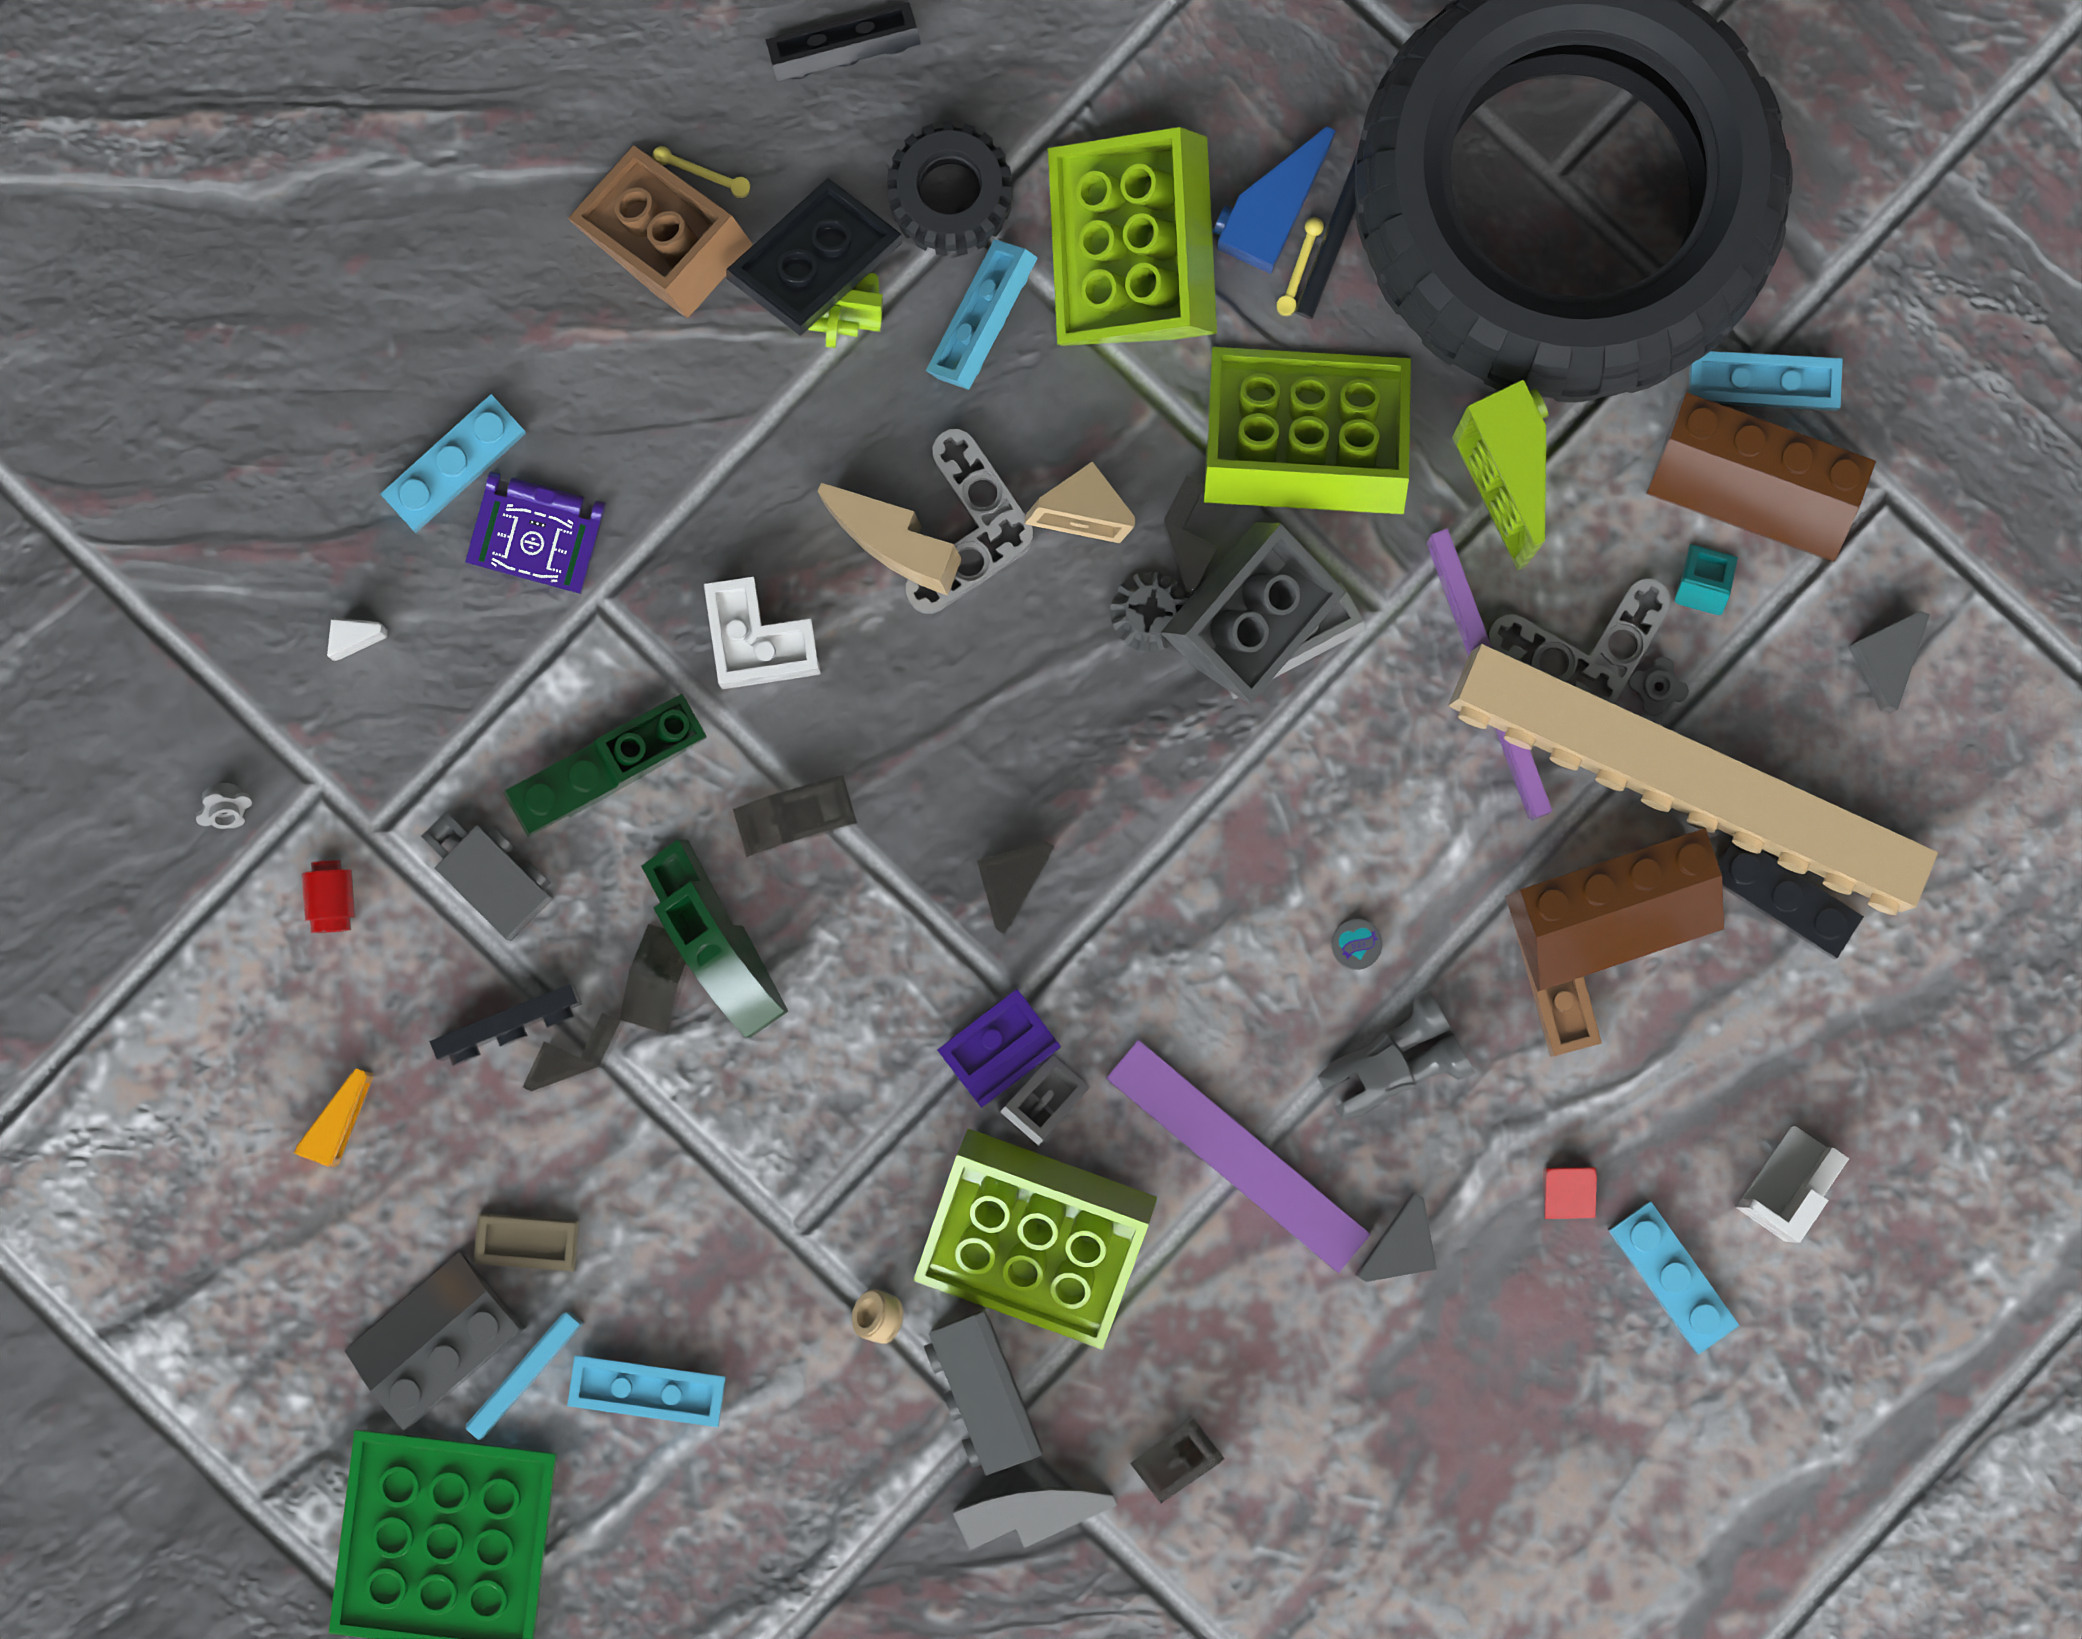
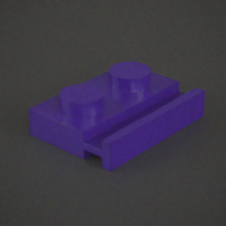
(999, 1048)

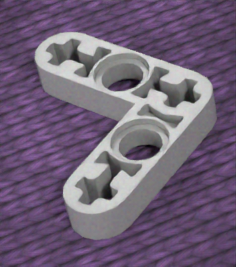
(987, 520)
(1600, 660)

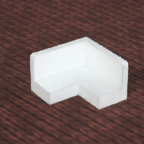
(753, 652)
(1792, 1185)

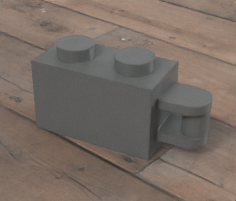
(489, 876)

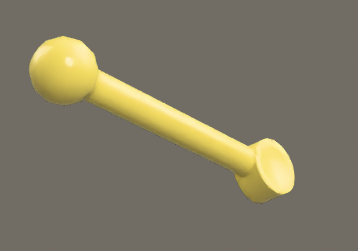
(739, 186)
(1286, 304)

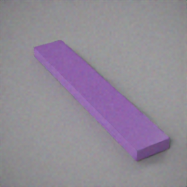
(1474, 634)
(1238, 1156)

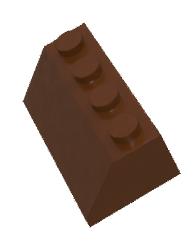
(1760, 477)
(1619, 909)

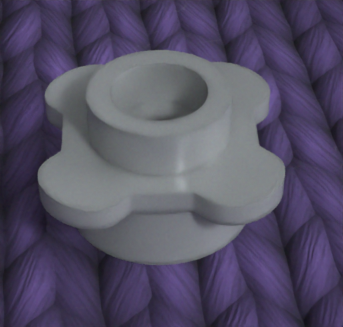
(223, 806)

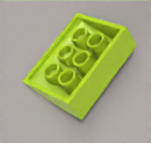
(1132, 238)
(1308, 430)
(1506, 457)
(1035, 1238)

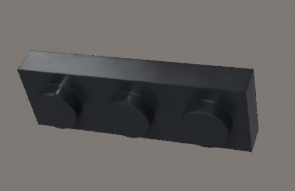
(843, 42)
(1788, 899)
(507, 1025)

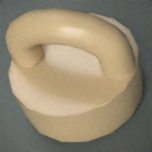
(877, 1316)

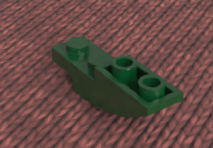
(605, 765)
(709, 942)

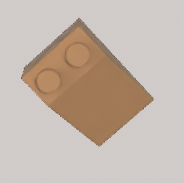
(661, 230)

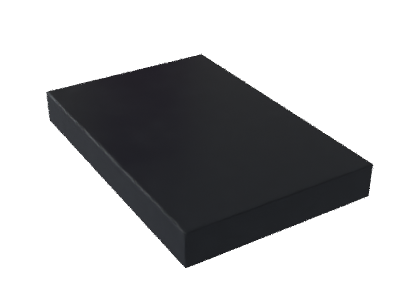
(814, 256)

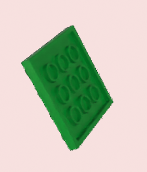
(441, 1539)

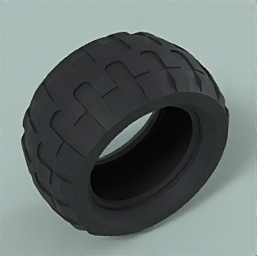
(1568, 345)

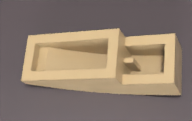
(894, 538)

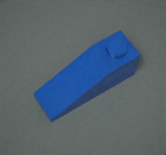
(1269, 208)

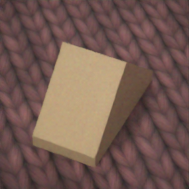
(1084, 507)

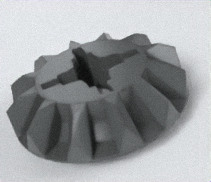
(1136, 592)

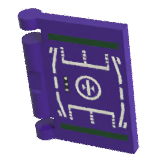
(535, 534)

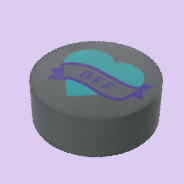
(1356, 944)

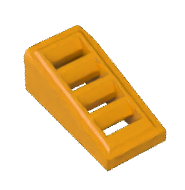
(333, 1127)

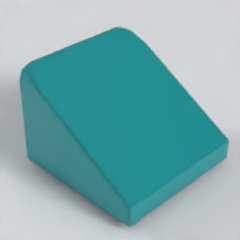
(1706, 580)

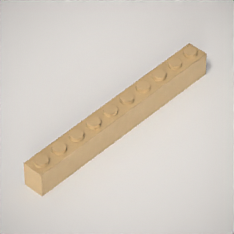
(1692, 780)

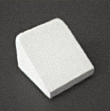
(353, 635)

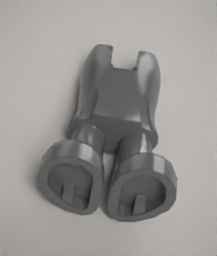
(1385, 1067)

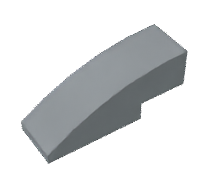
(1031, 1512)

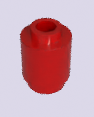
(328, 897)

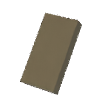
(526, 1242)

